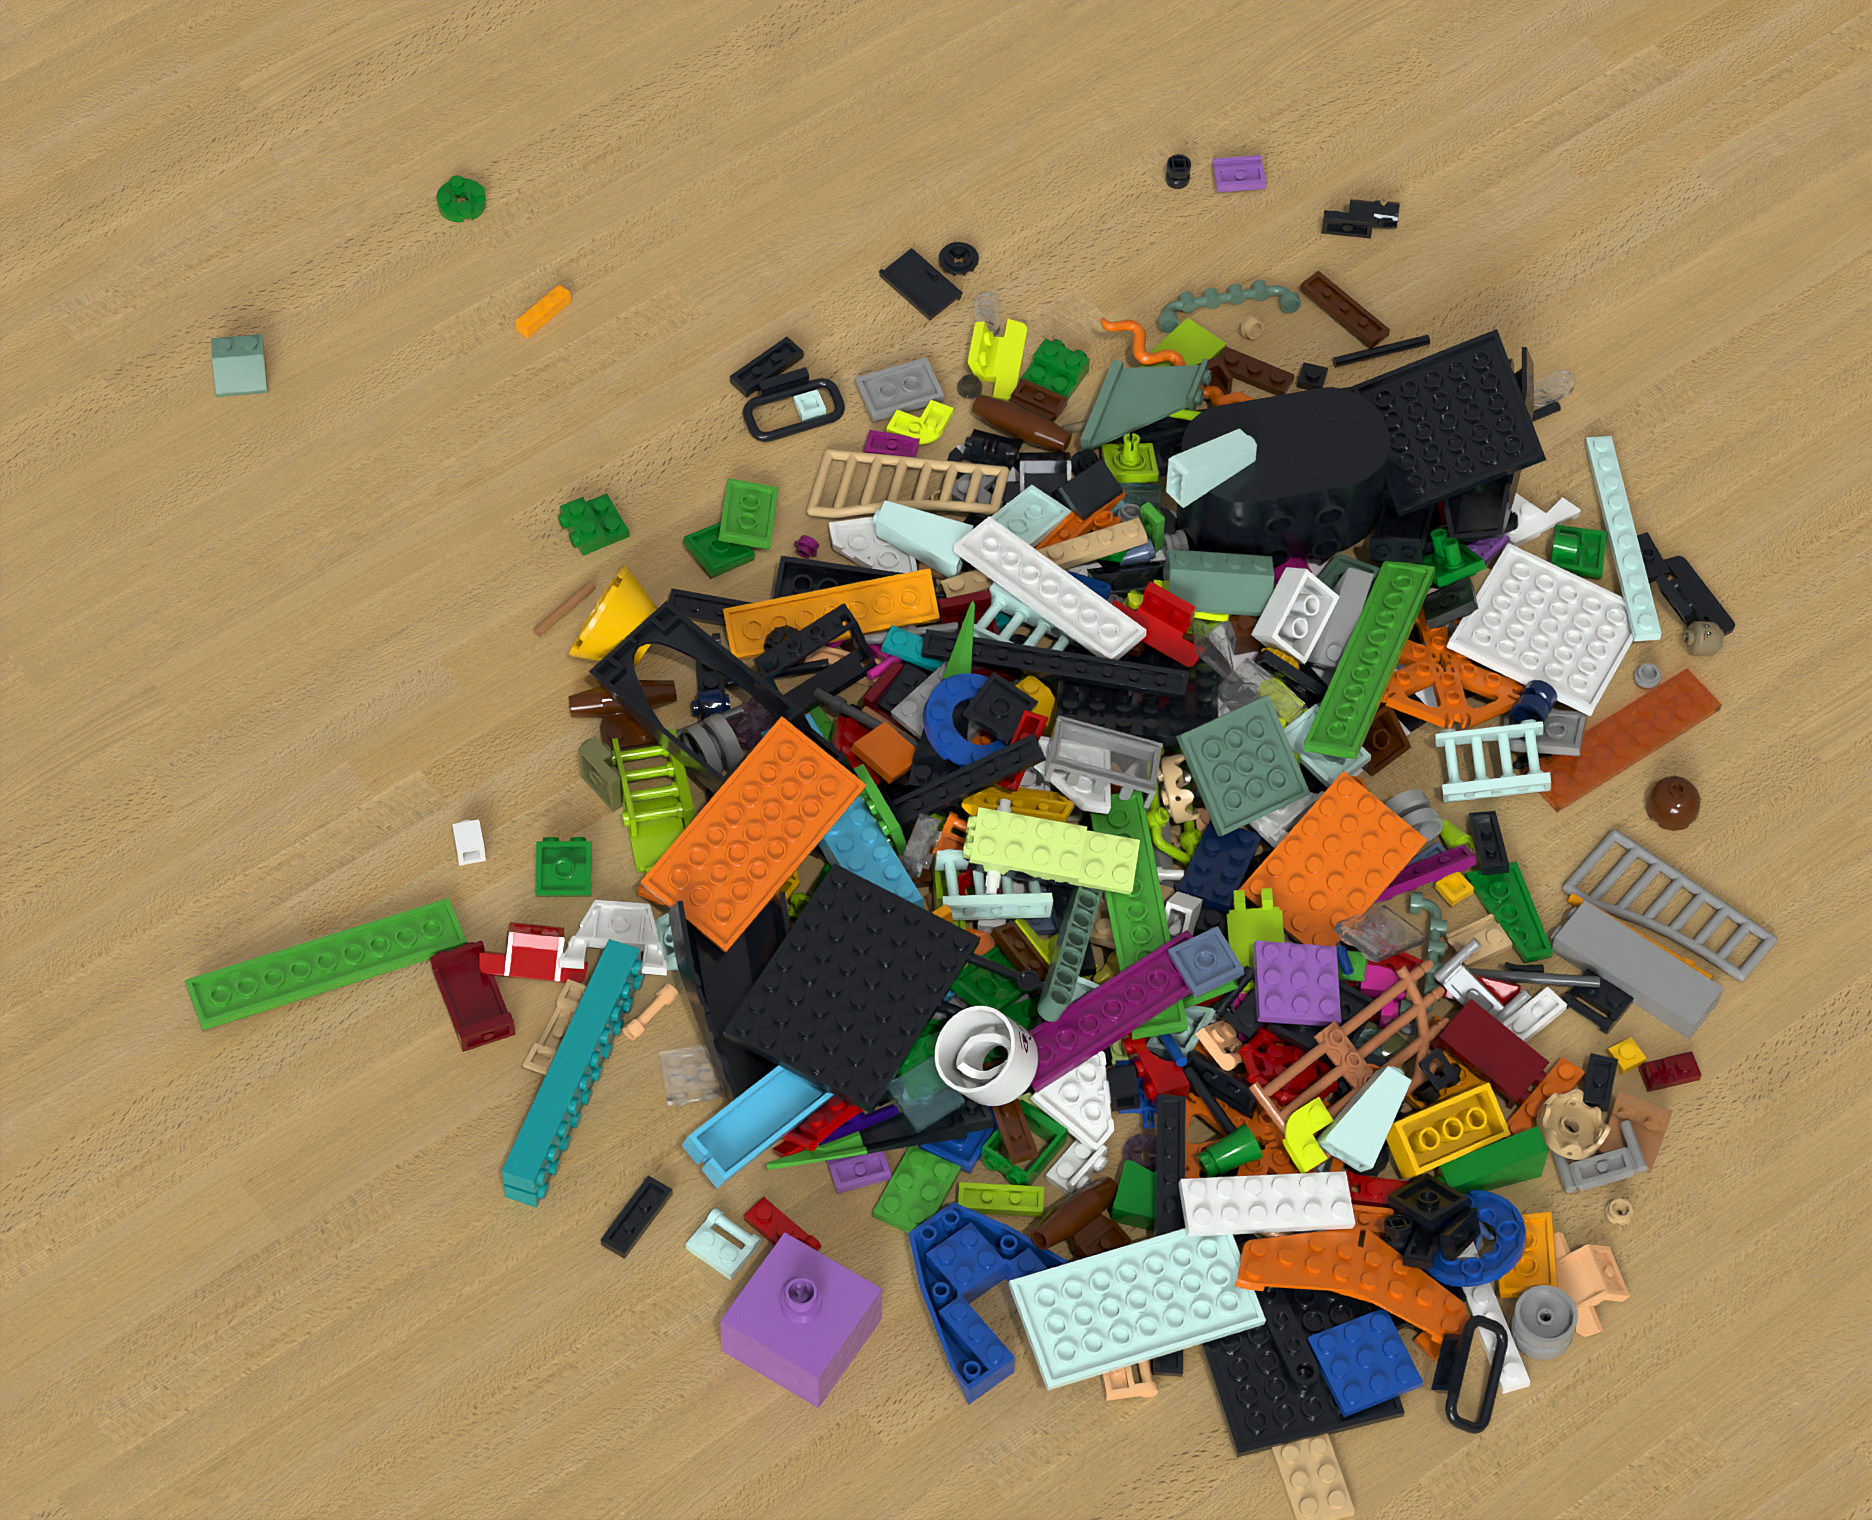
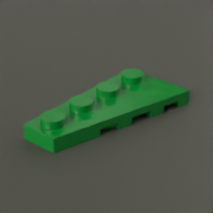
(1513, 908)

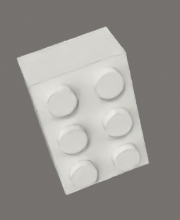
(1295, 614)

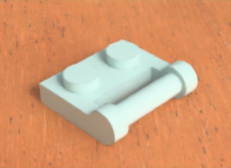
(717, 1250)

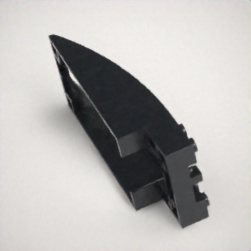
(675, 630)

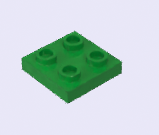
(1579, 550)

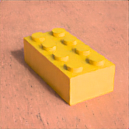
(1446, 1130)

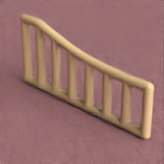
(902, 463)

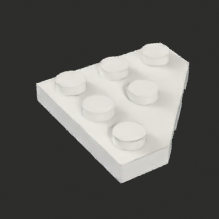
(859, 543)
(1082, 793)
(1081, 1102)

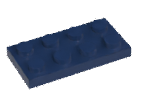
(1220, 866)

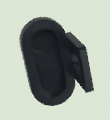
(1447, 1076)

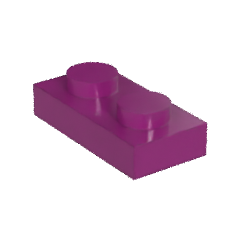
(891, 444)

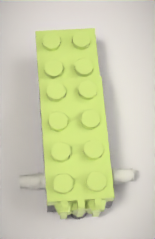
(1047, 852)

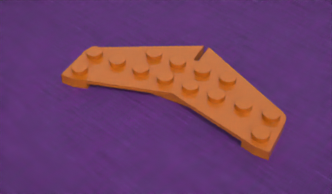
(1368, 1273)

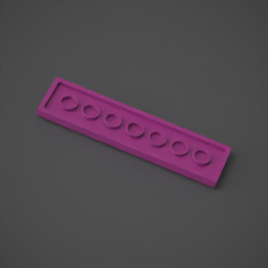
(1108, 1014)

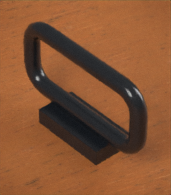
(787, 386)
(1452, 1366)

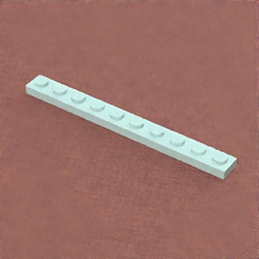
(1623, 539)

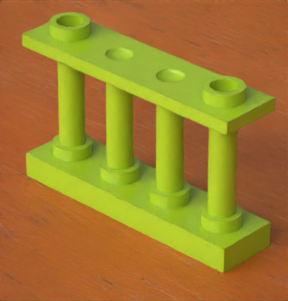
(678, 788)

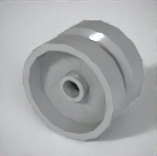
(714, 743)
(1417, 812)
(1543, 1322)

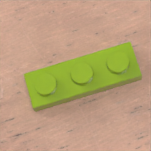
(1002, 1199)

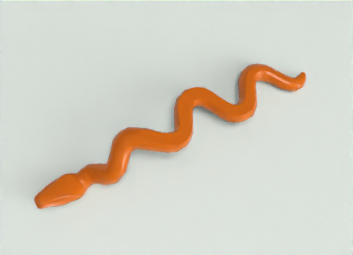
(1213, 393)

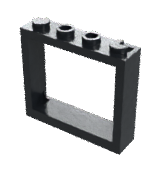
(808, 640)

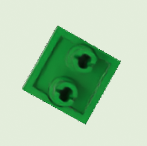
(1451, 559)

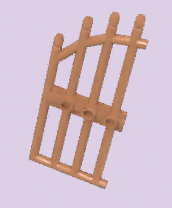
(1351, 1062)

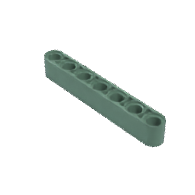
(1069, 952)

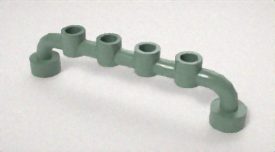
(1260, 291)
(1435, 947)

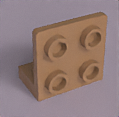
(1648, 1122)

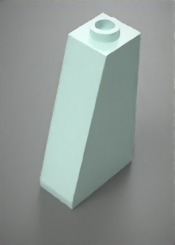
(1208, 465)
(922, 536)
(1366, 1120)

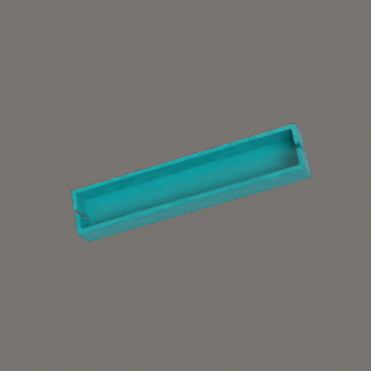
(573, 1073)

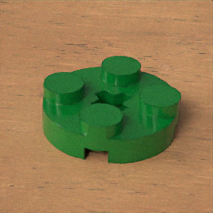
(457, 188)

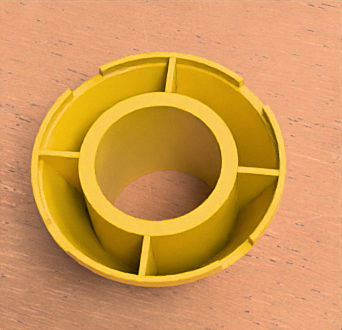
(614, 617)

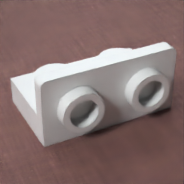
(1076, 1167)

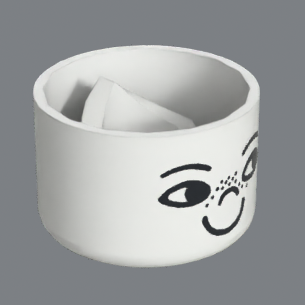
(966, 1043)

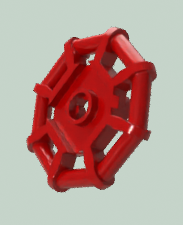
(1275, 1061)

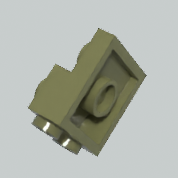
(599, 772)

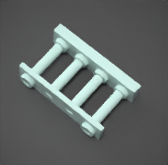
(1008, 603)
(1482, 785)
(989, 906)

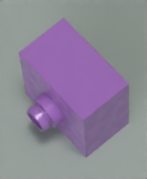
(801, 1319)

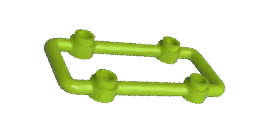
(1158, 817)

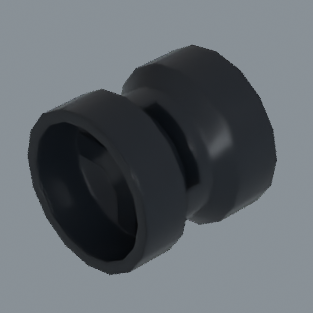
(1178, 171)
(1398, 1231)

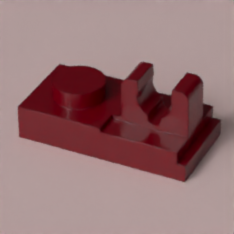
(1670, 1071)

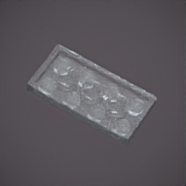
(1379, 933)

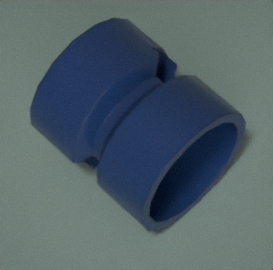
(1534, 702)

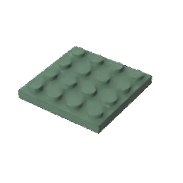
(1243, 765)

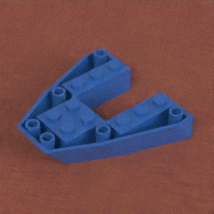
(956, 1262)

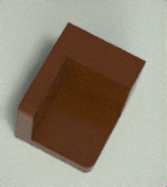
(1220, 375)

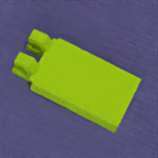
(1191, 342)
(653, 836)
(1253, 925)

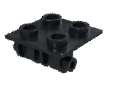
(991, 449)

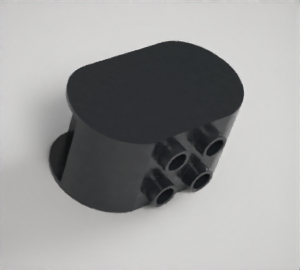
(1311, 481)

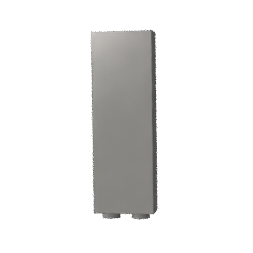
(1638, 967)

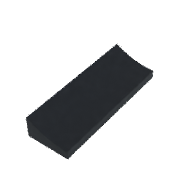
(807, 575)

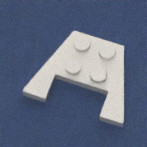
(1534, 521)
(1278, 823)
(621, 922)

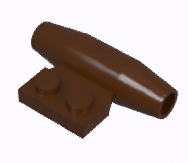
(1027, 415)
(616, 720)
(1083, 1222)

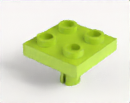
(1131, 461)

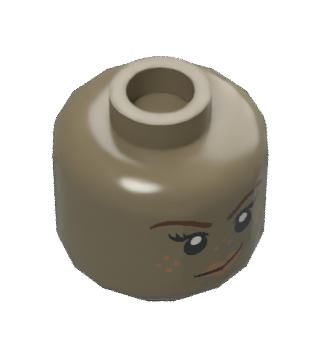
(1703, 638)

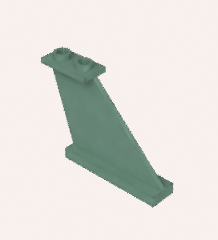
(1142, 396)

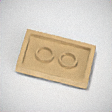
(1313, 1479)

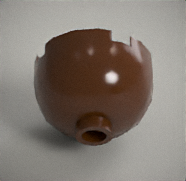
(1673, 803)

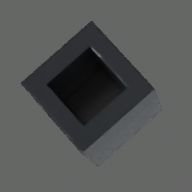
(1123, 1087)

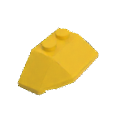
(1025, 802)

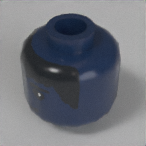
(710, 702)

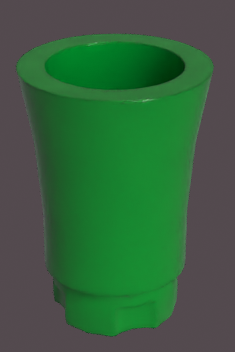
(1229, 1152)

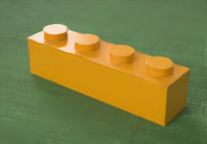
(543, 311)

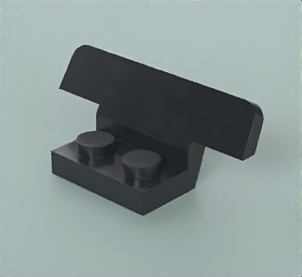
(1042, 470)
(1691, 596)

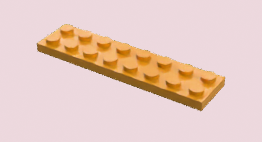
(874, 603)

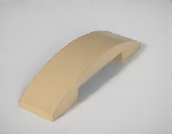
(544, 1051)

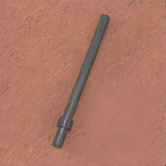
(840, 706)
(1539, 978)

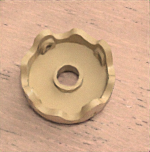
(1175, 799)
(1571, 1111)

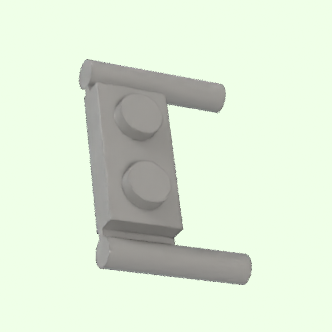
(1466, 986)
(1603, 1167)

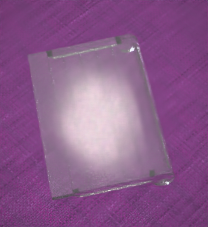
(1214, 650)

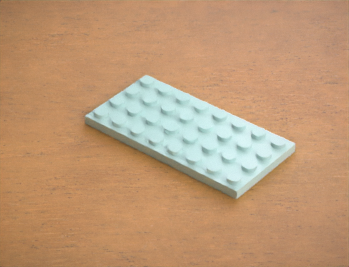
(1133, 1305)

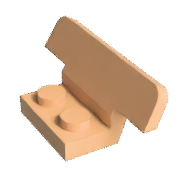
(1588, 1278)

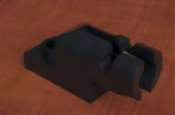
(1361, 218)

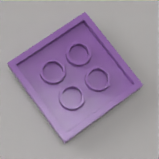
(1296, 983)

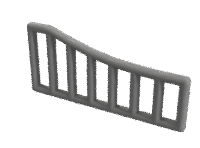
(1672, 931)

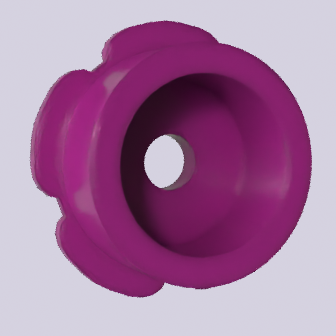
(806, 547)

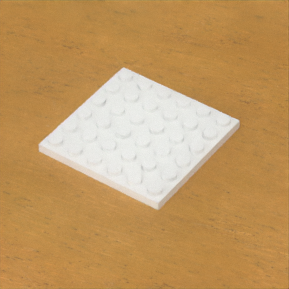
(1546, 628)

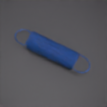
(1344, 960)

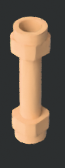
(635, 1027)

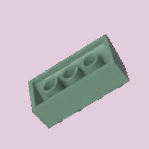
(1220, 581)

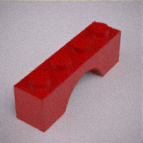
(1156, 1074)

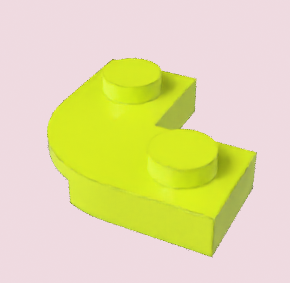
(927, 427)
(1299, 1134)

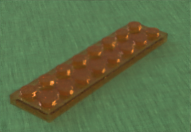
(1628, 738)

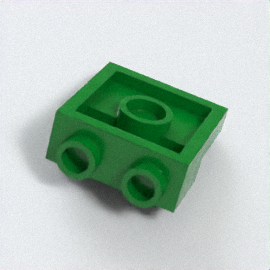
(1057, 368)
(592, 523)
(563, 867)

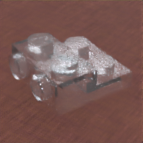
(923, 838)
(689, 1075)

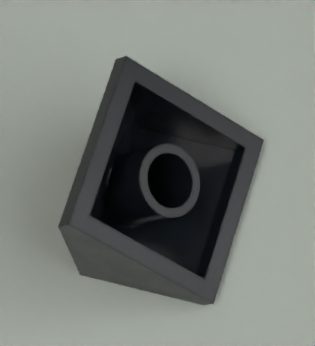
(1089, 490)

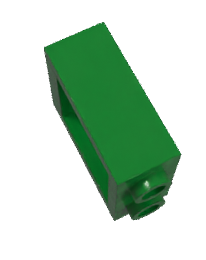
(1039, 1125)

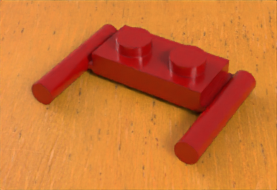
(822, 1123)

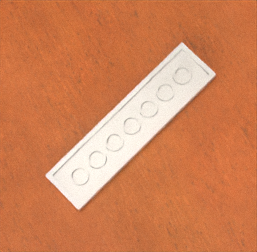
(1049, 590)

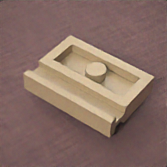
(1488, 933)

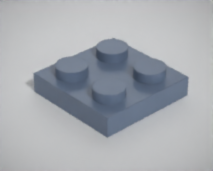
(1205, 962)

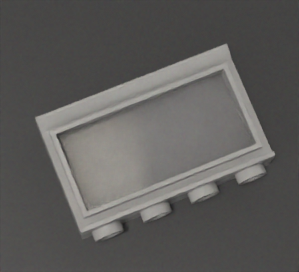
(1104, 757)

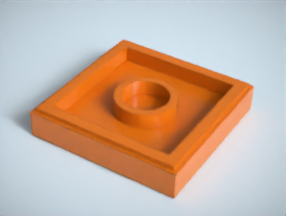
(885, 752)

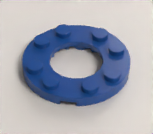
(939, 721)
(1500, 1260)

